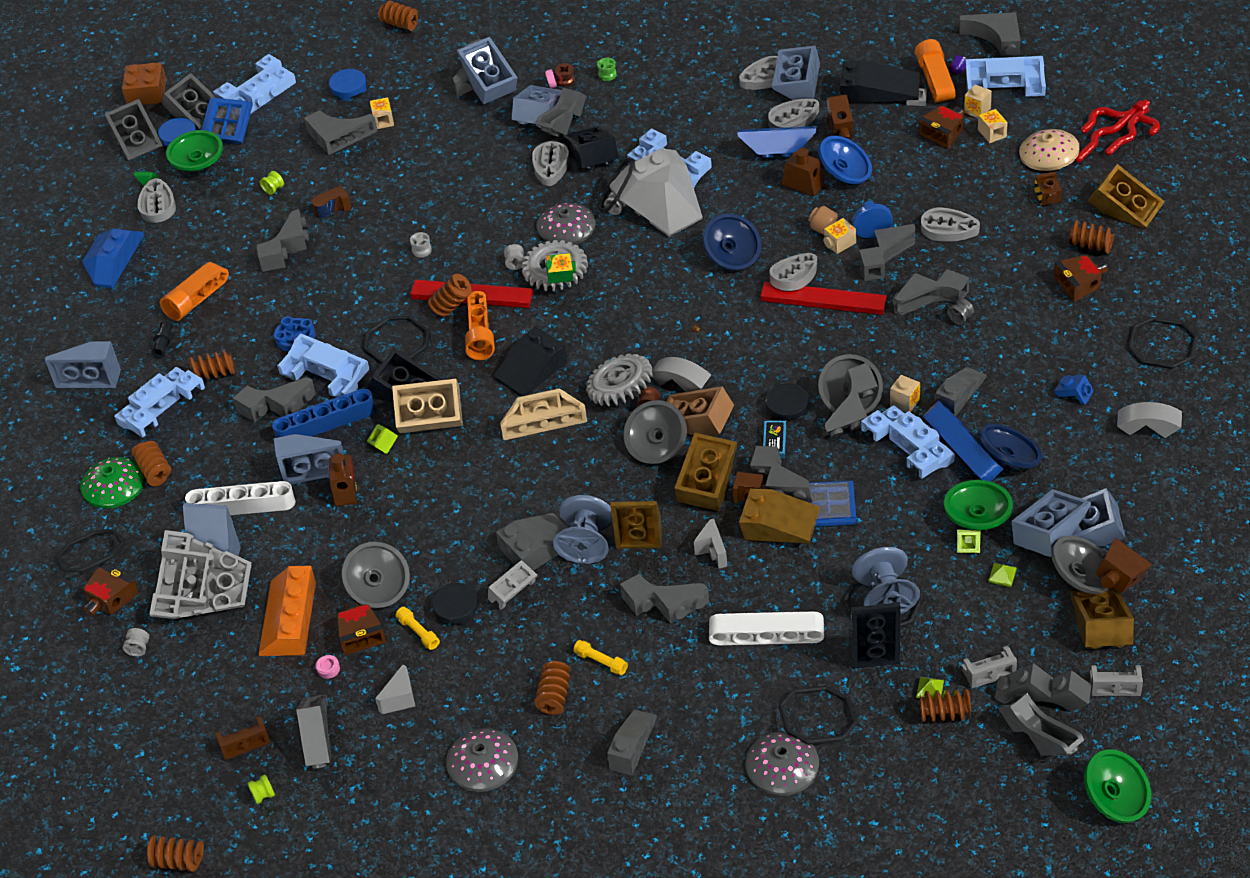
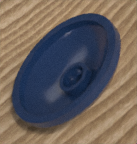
(735, 233)
(1010, 446)

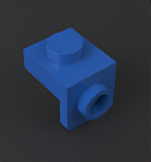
(1075, 386)

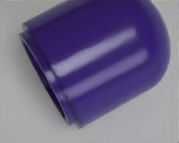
(957, 64)

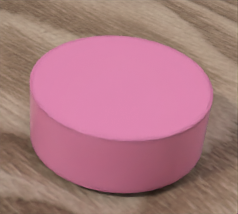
(550, 78)
(327, 666)

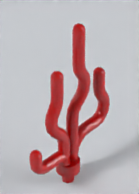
(1131, 117)

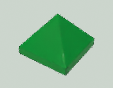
(144, 177)

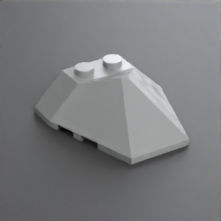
(660, 191)

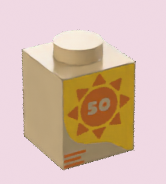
(977, 101)
(382, 112)
(992, 126)
(839, 236)
(905, 393)

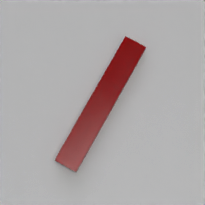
(494, 294)
(826, 299)

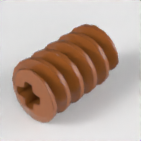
(398, 15)
(1091, 237)
(450, 295)
(212, 365)
(151, 462)
(553, 687)
(945, 705)
(174, 855)

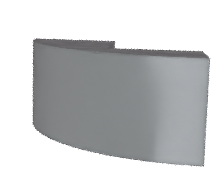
(682, 371)
(1157, 416)

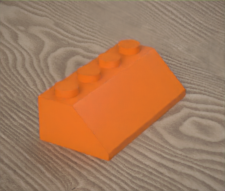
(288, 612)

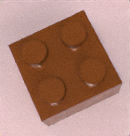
(144, 83)

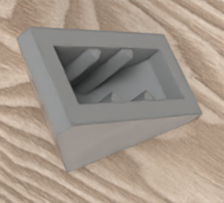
(397, 693)

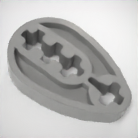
(759, 74)
(793, 113)
(559, 162)
(147, 201)
(958, 231)
(803, 269)

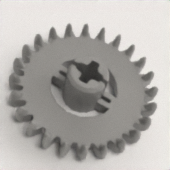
(531, 263)
(622, 381)

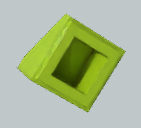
(382, 438)

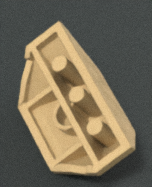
(542, 413)

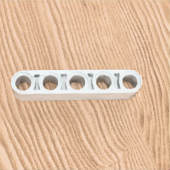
(247, 498)
(766, 628)

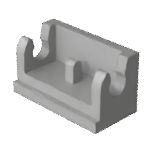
(511, 584)
(989, 669)
(1116, 682)

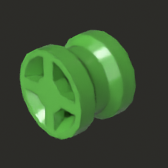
(606, 69)

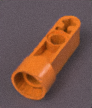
(931, 60)
(193, 290)
(479, 339)

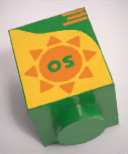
(560, 268)

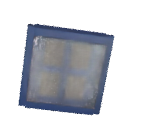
(228, 119)
(835, 503)

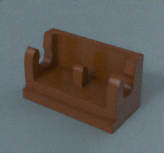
(243, 740)

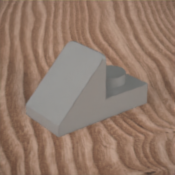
(710, 542)

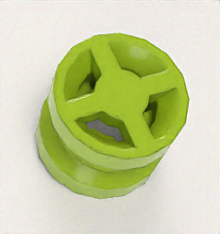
(272, 182)
(261, 789)

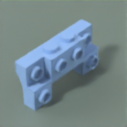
(1007, 72)
(262, 87)
(653, 140)
(324, 361)
(155, 398)
(912, 436)

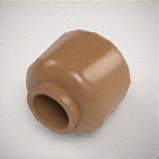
(822, 218)

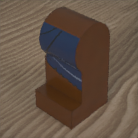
(331, 202)

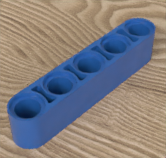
(326, 415)
(963, 442)

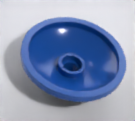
(845, 160)

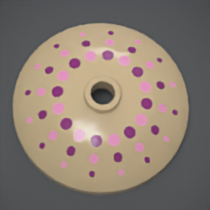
(1049, 150)

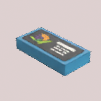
(775, 435)

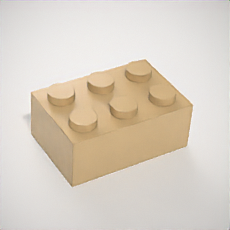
(427, 405)

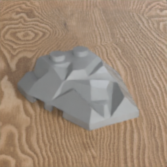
(197, 578)

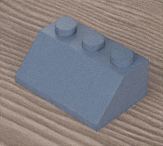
(797, 72)

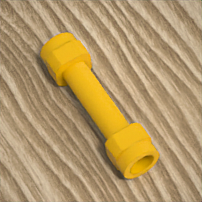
(428, 639)
(616, 665)

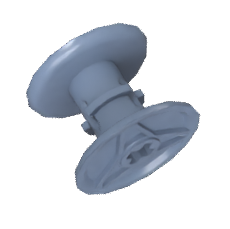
(581, 540)
(880, 569)

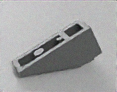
(959, 389)
(630, 742)

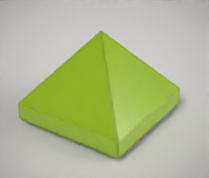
(968, 541)
(1002, 575)
(930, 685)

